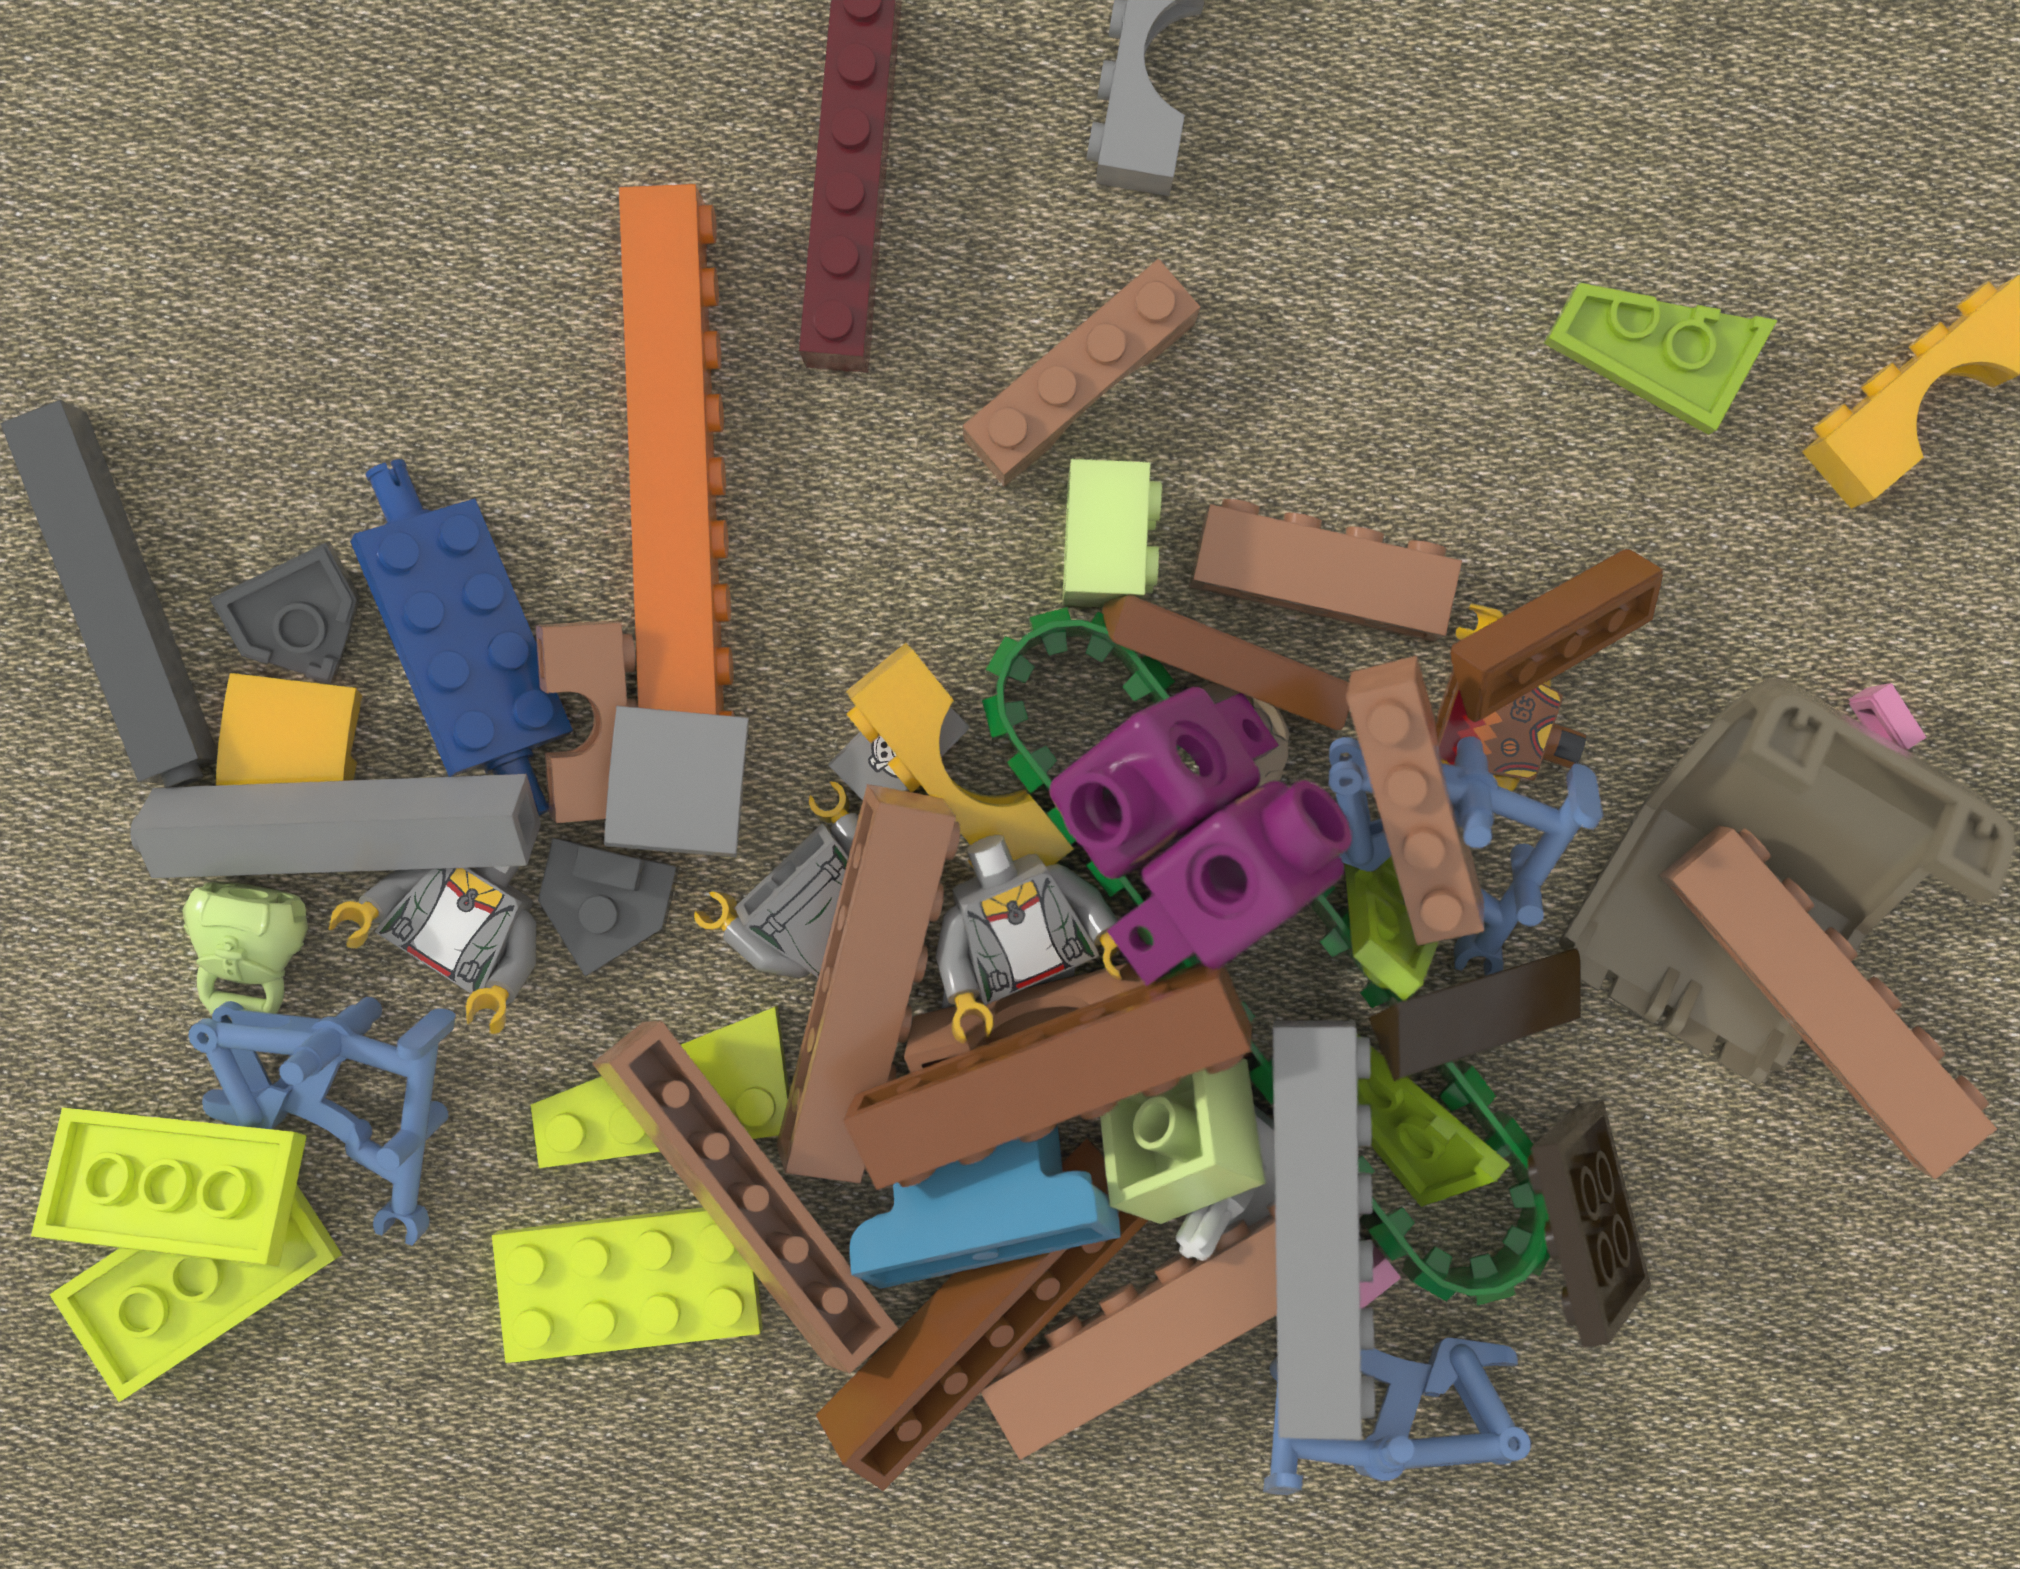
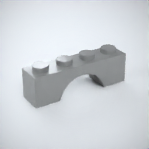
(1141, 130)

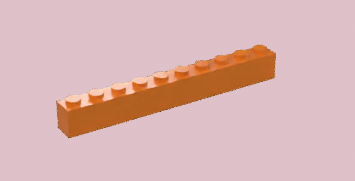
(673, 449)

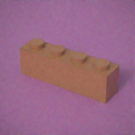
(1325, 571)

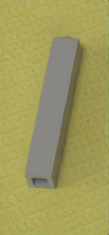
(337, 826)

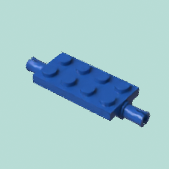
(458, 631)

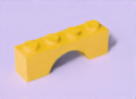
(1878, 439)
(907, 710)

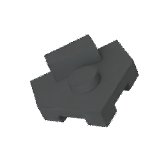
(294, 614)
(604, 900)

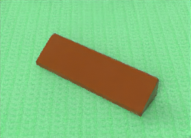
(1554, 632)
(1227, 660)

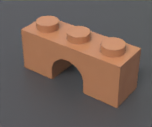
(591, 662)

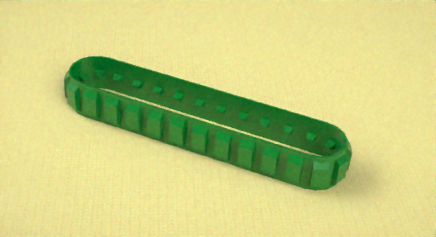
(1525, 1244)

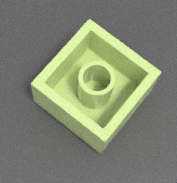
(1107, 531)
(1183, 1146)

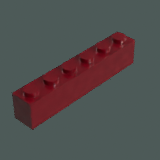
(849, 184)

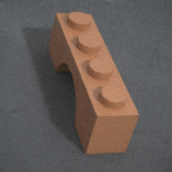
(1079, 370)
(1414, 800)
(932, 1034)

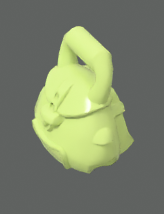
(243, 938)

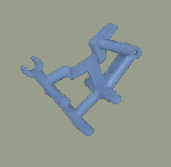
(1474, 801)
(307, 1075)
(1388, 1447)

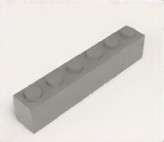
(1319, 1229)

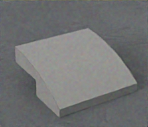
(676, 781)

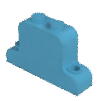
(983, 1216)

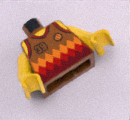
(1513, 736)

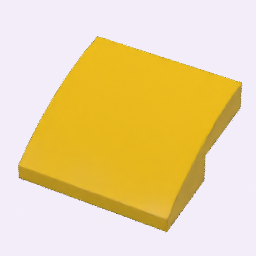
(286, 731)

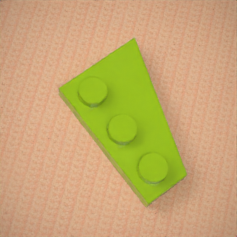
(1661, 351)
(1383, 931)
(1422, 1140)

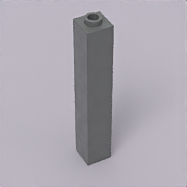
(111, 594)

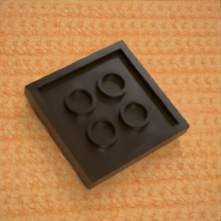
(1589, 1223)

